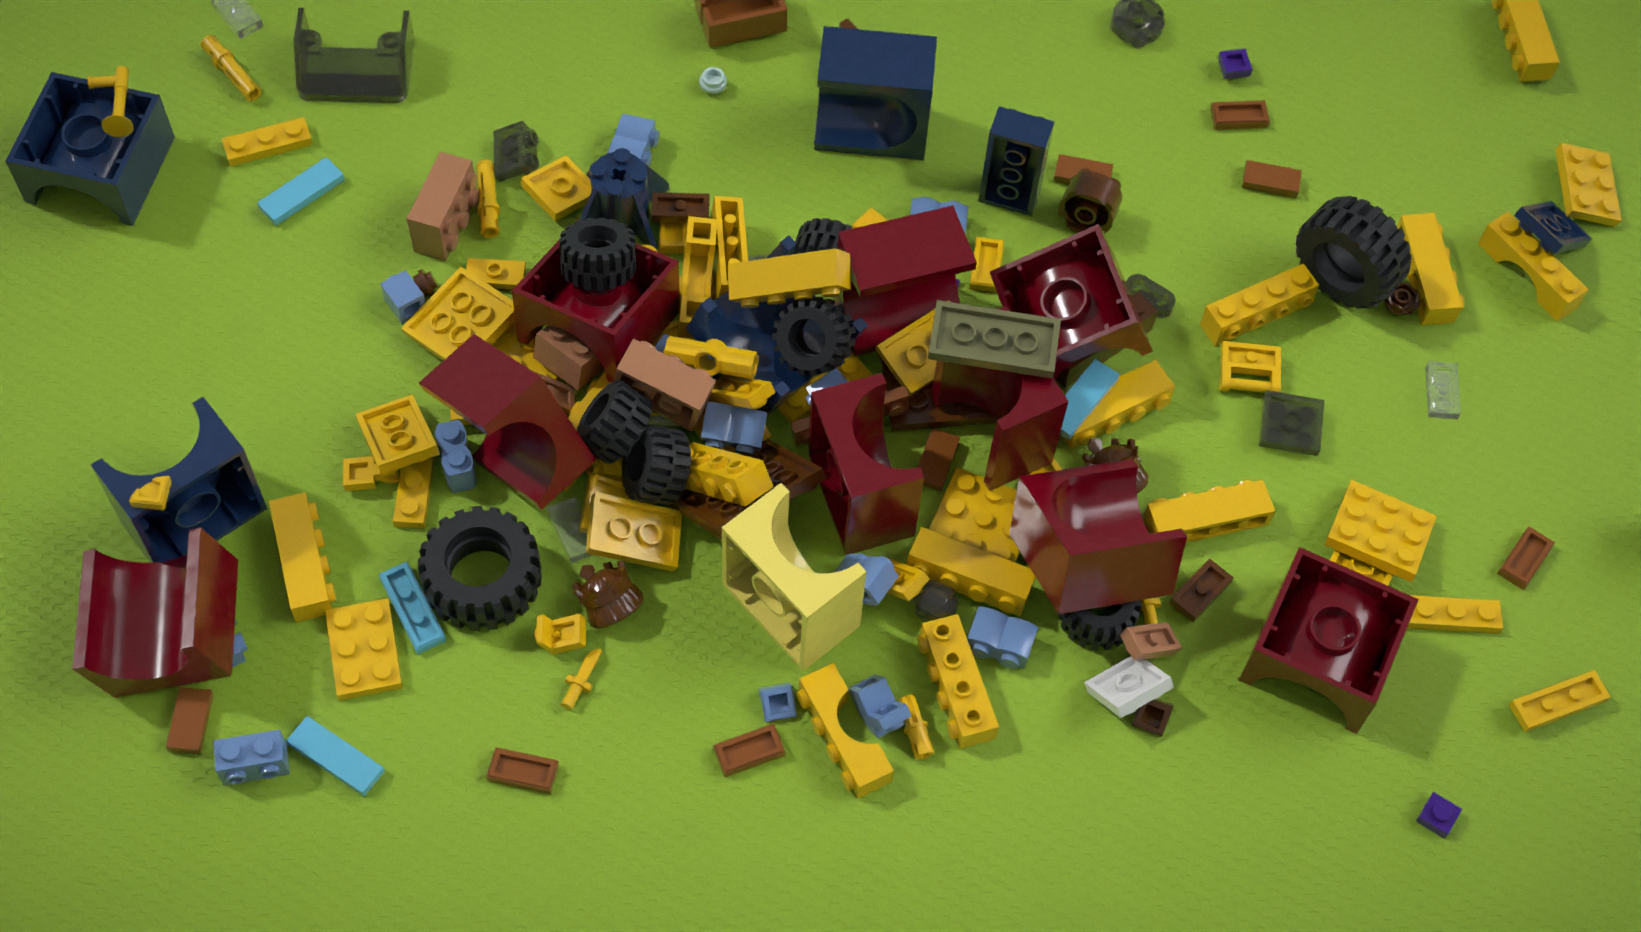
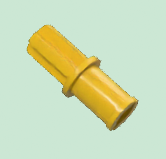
(917, 730)

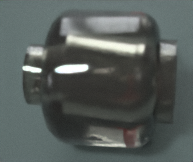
(935, 601)

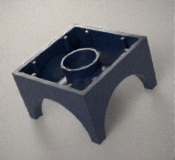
(753, 331)

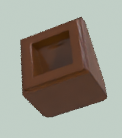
(1153, 716)

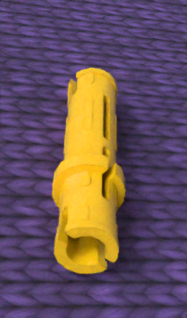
(224, 60)
(487, 208)

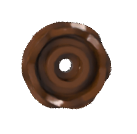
(1409, 300)

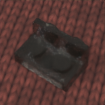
(515, 151)

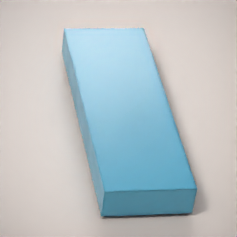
(301, 191)
(1086, 395)
(412, 608)
(335, 756)

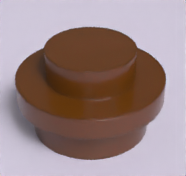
(425, 282)

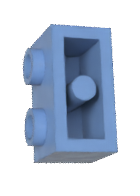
(251, 757)

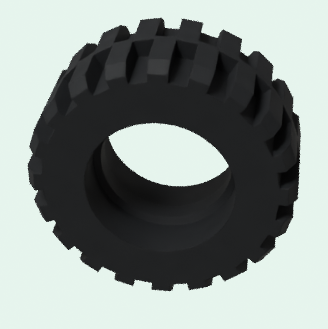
(1354, 252)
(473, 533)

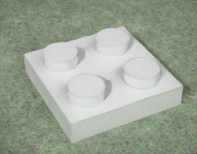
(1128, 685)

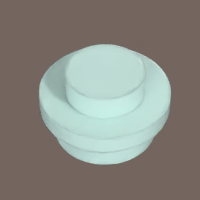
(713, 80)

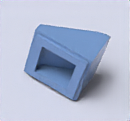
(777, 702)

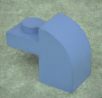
(878, 706)

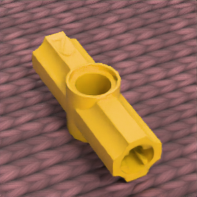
(727, 359)

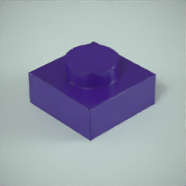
(1234, 63)
(1438, 815)

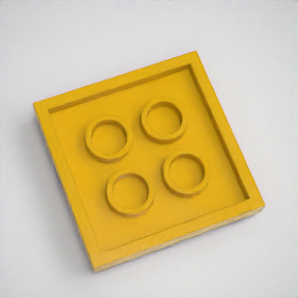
(457, 312)
(977, 515)
(1381, 530)

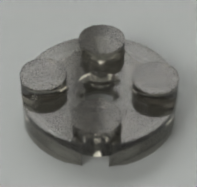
(1137, 33)

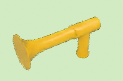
(116, 124)

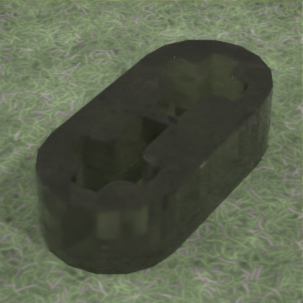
(1153, 293)

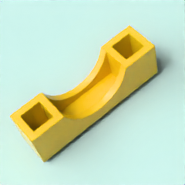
(697, 269)
(1555, 285)
(862, 764)

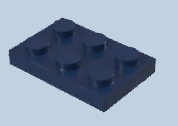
(1552, 227)

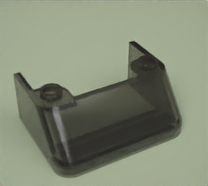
(353, 73)

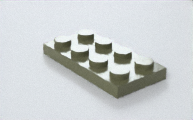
(994, 339)

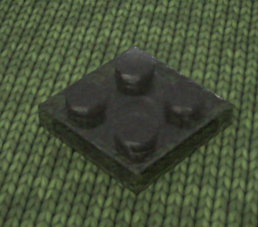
(1291, 423)

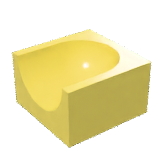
(775, 584)

